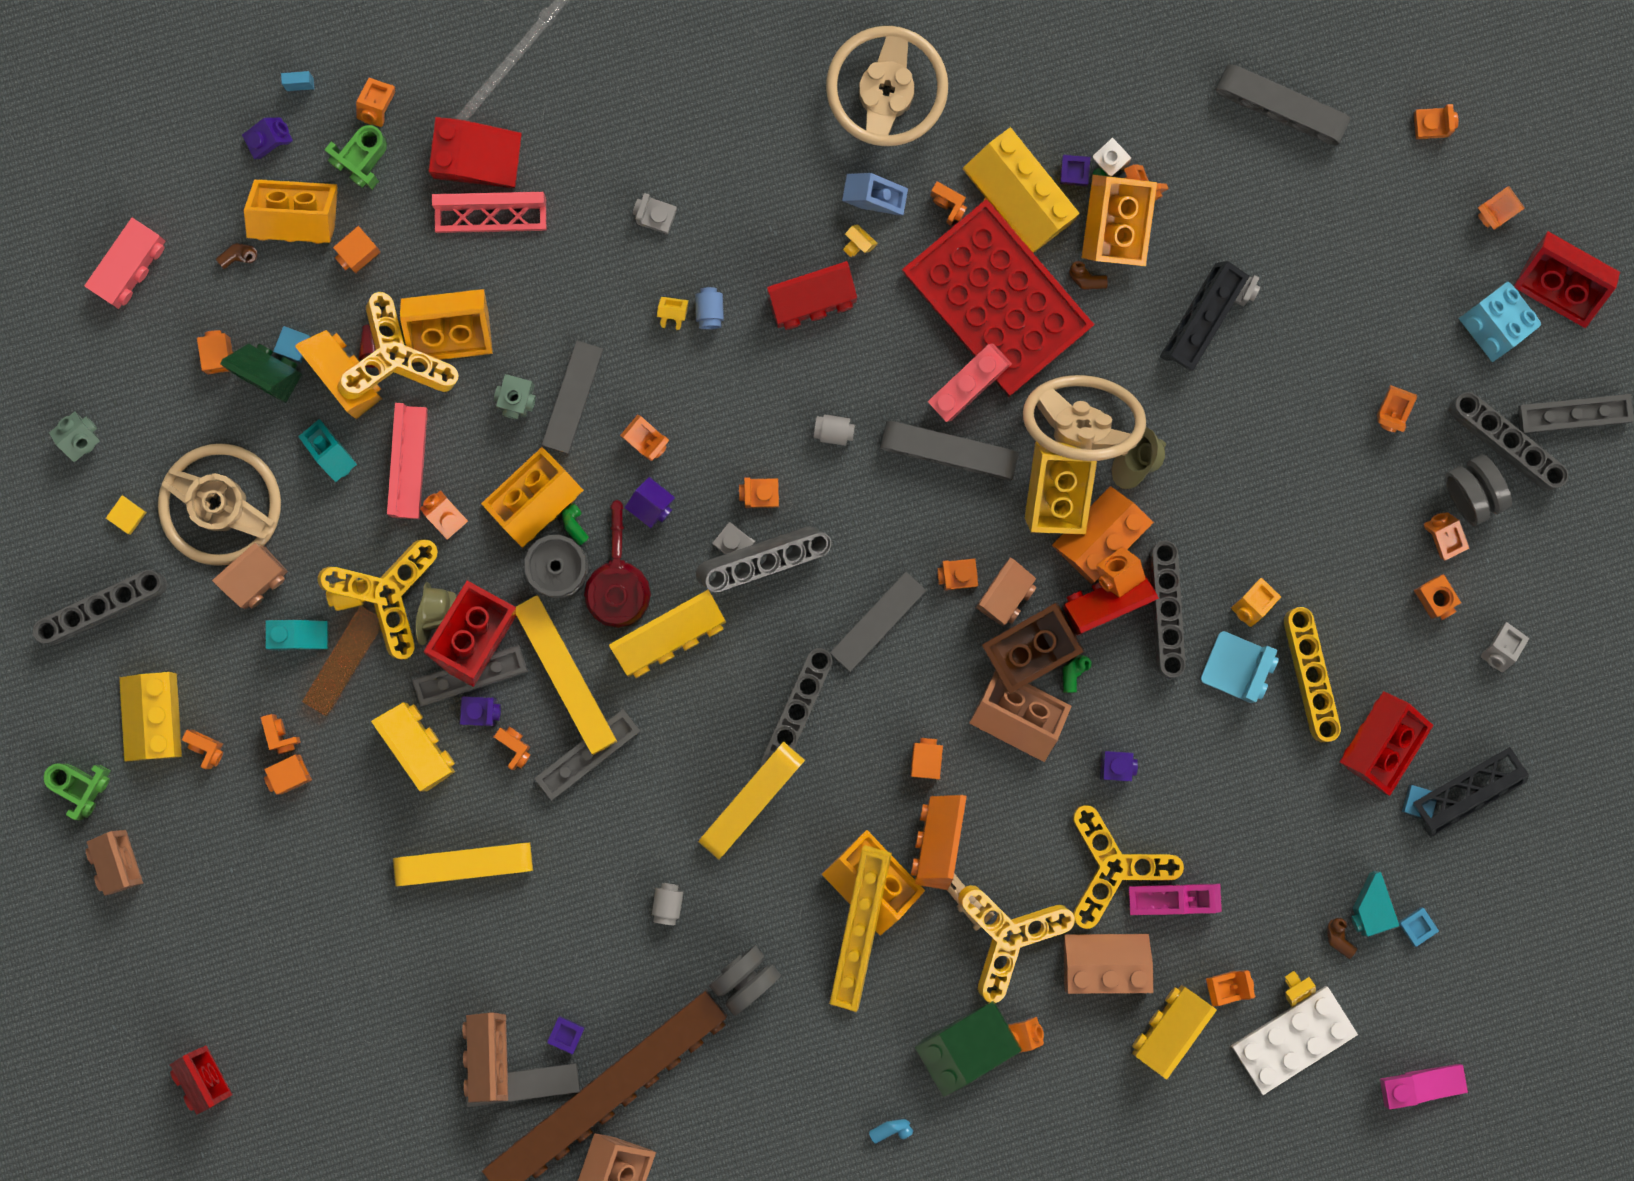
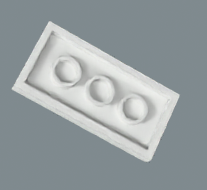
(1294, 1040)

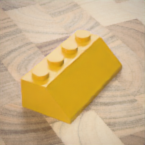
(1021, 190)
(667, 634)

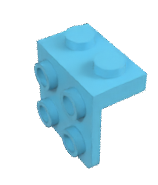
(1500, 321)
(1239, 667)

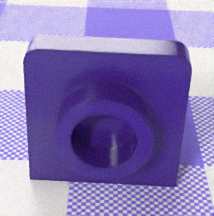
(479, 711)

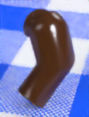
(237, 252)
(1084, 279)
(1337, 939)

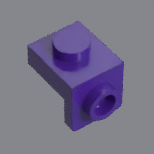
(266, 136)

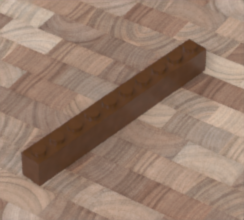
(608, 1090)

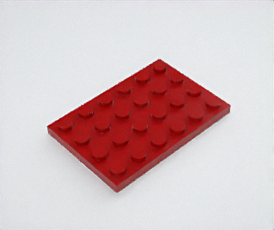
(998, 294)

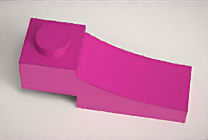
(1175, 899)
(1423, 1086)

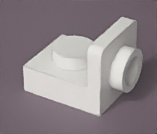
(1112, 157)

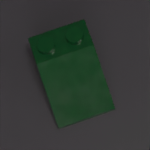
(264, 371)
(968, 1048)

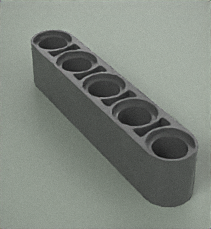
(1283, 104)
(1522, 443)
(949, 450)
(751, 556)
(1172, 596)
(86, 607)
(797, 697)

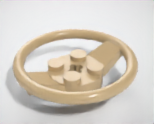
(888, 71)
(1080, 423)
(232, 512)

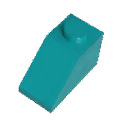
(327, 450)
(296, 634)
(1374, 907)

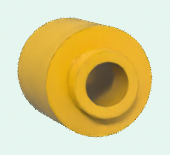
(343, 602)

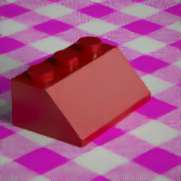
(1567, 279)
(812, 295)
(1103, 606)
(470, 633)
(1386, 743)

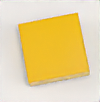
(126, 515)

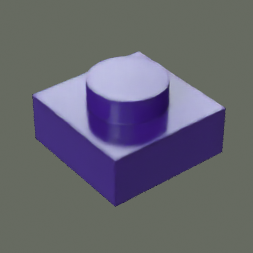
(1075, 170)
(566, 1035)

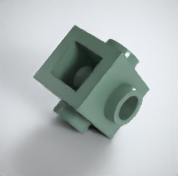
(512, 387)
(75, 436)

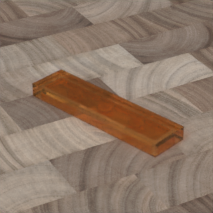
(343, 661)

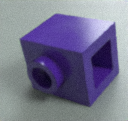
(650, 503)
(1118, 766)

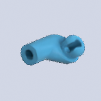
(889, 1128)

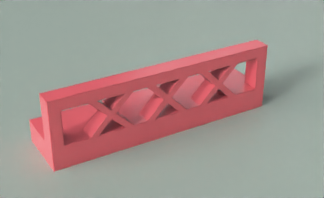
(489, 201)
(407, 461)

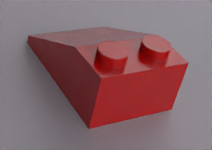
(474, 153)
(200, 1080)

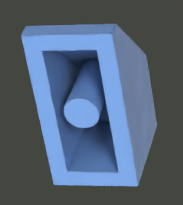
(874, 193)

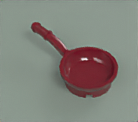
(617, 590)

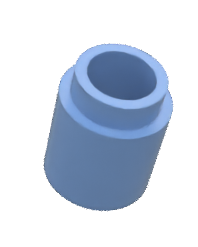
(709, 308)

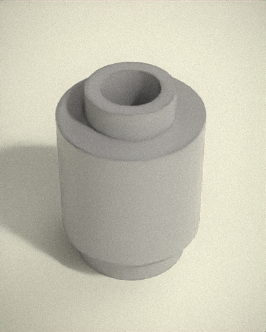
(834, 429)
(667, 904)

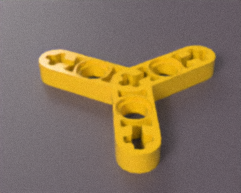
(382, 360)
(392, 581)
(1127, 863)
(1010, 948)

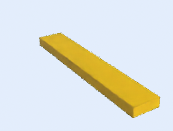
(565, 675)
(860, 928)

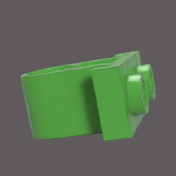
(357, 157)
(78, 788)

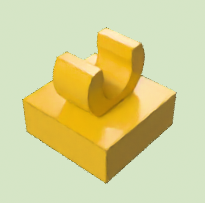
(859, 241)
(672, 309)
(1298, 990)

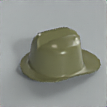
(1139, 461)
(432, 611)

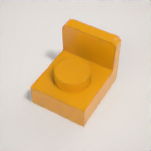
(1256, 602)

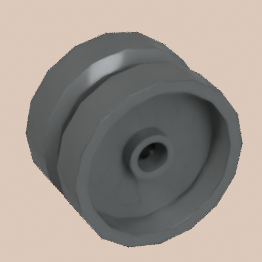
(1478, 490)
(559, 583)
(742, 977)

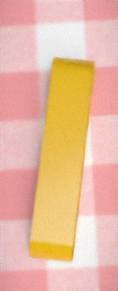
(1321, 685)
(751, 800)
(462, 864)

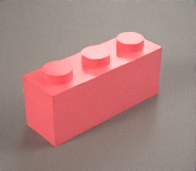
(126, 263)
(969, 382)

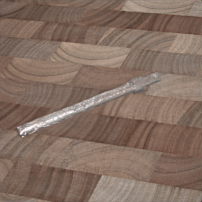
(546, 18)

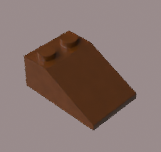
(1033, 648)

